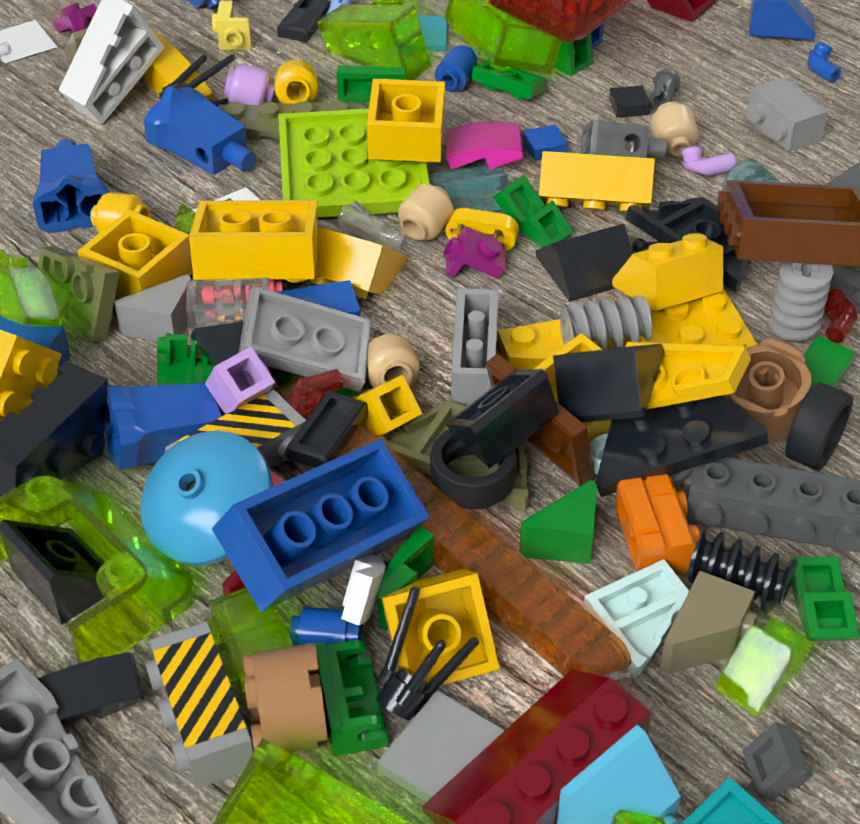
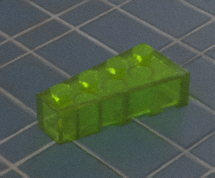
(502, 37)

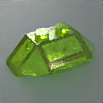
(31, 294)

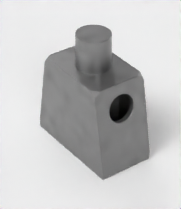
(608, 139)

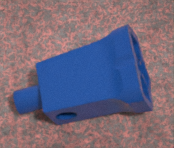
(198, 131)
(66, 188)
(153, 417)

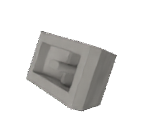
(154, 310)

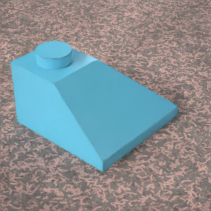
(622, 778)

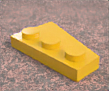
(696, 372)

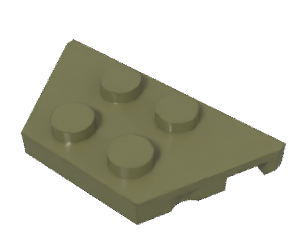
(418, 438)

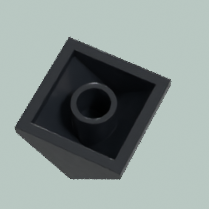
(586, 262)
(607, 381)
(505, 415)
(53, 566)

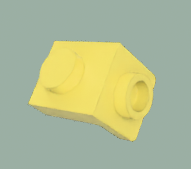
(231, 31)

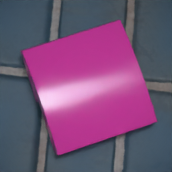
(494, 141)

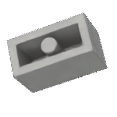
(786, 114)

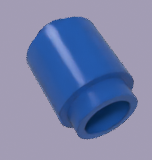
(456, 68)
(323, 625)

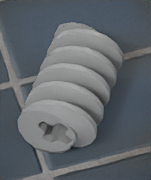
(800, 300)
(607, 321)

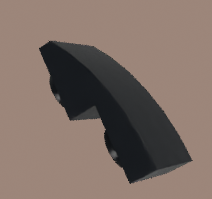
(95, 687)

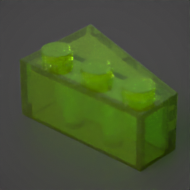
(377, 36)

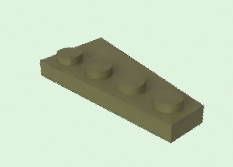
(264, 120)

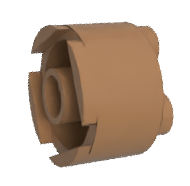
(773, 387)
(286, 698)

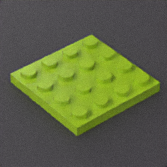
(329, 162)

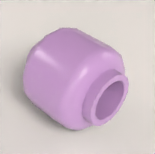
(248, 85)

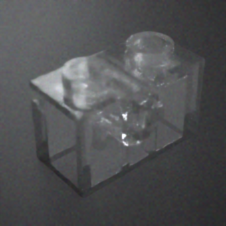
(219, 301)

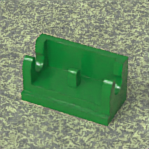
(350, 698)

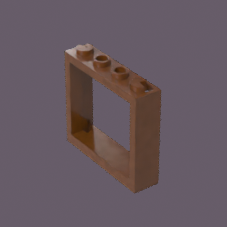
(792, 222)

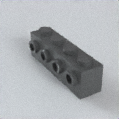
(778, 506)

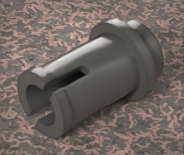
(666, 83)

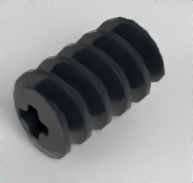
(746, 571)

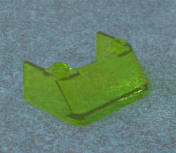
(137, 580)

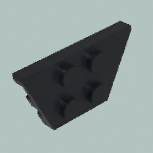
(691, 217)
(675, 440)

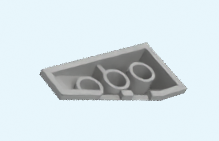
(39, 761)

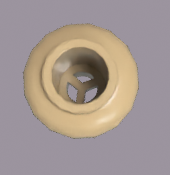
(676, 125)
(425, 212)
(389, 358)

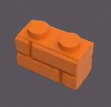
(655, 522)

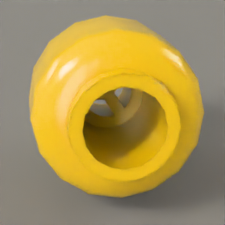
(296, 82)
(113, 206)

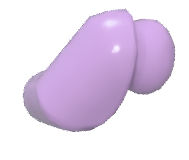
(707, 166)

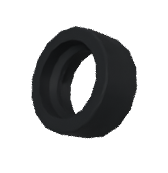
(818, 426)
(469, 491)

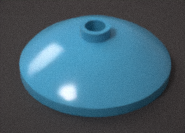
(182, 520)

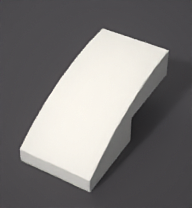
(363, 589)

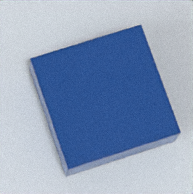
(544, 139)

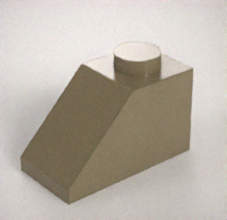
(708, 623)

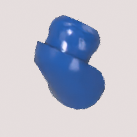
(819, 62)

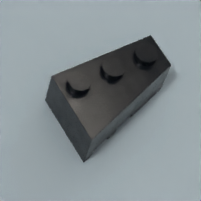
(56, 430)

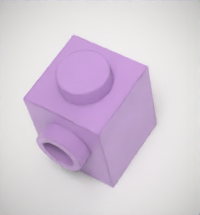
(239, 380)

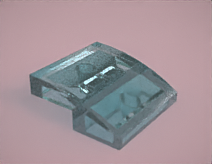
(472, 187)

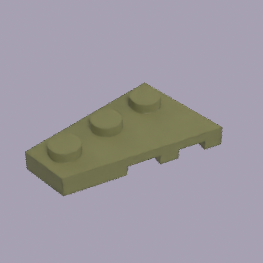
(90, 283)

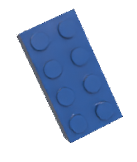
(319, 523)

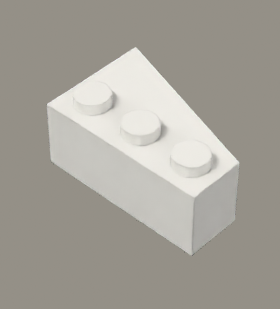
(109, 60)

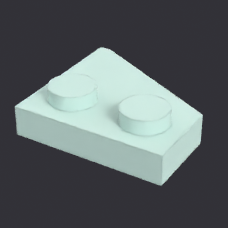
(640, 610)

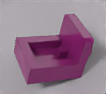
(75, 17)
(476, 251)

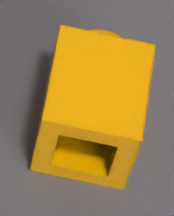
(389, 406)

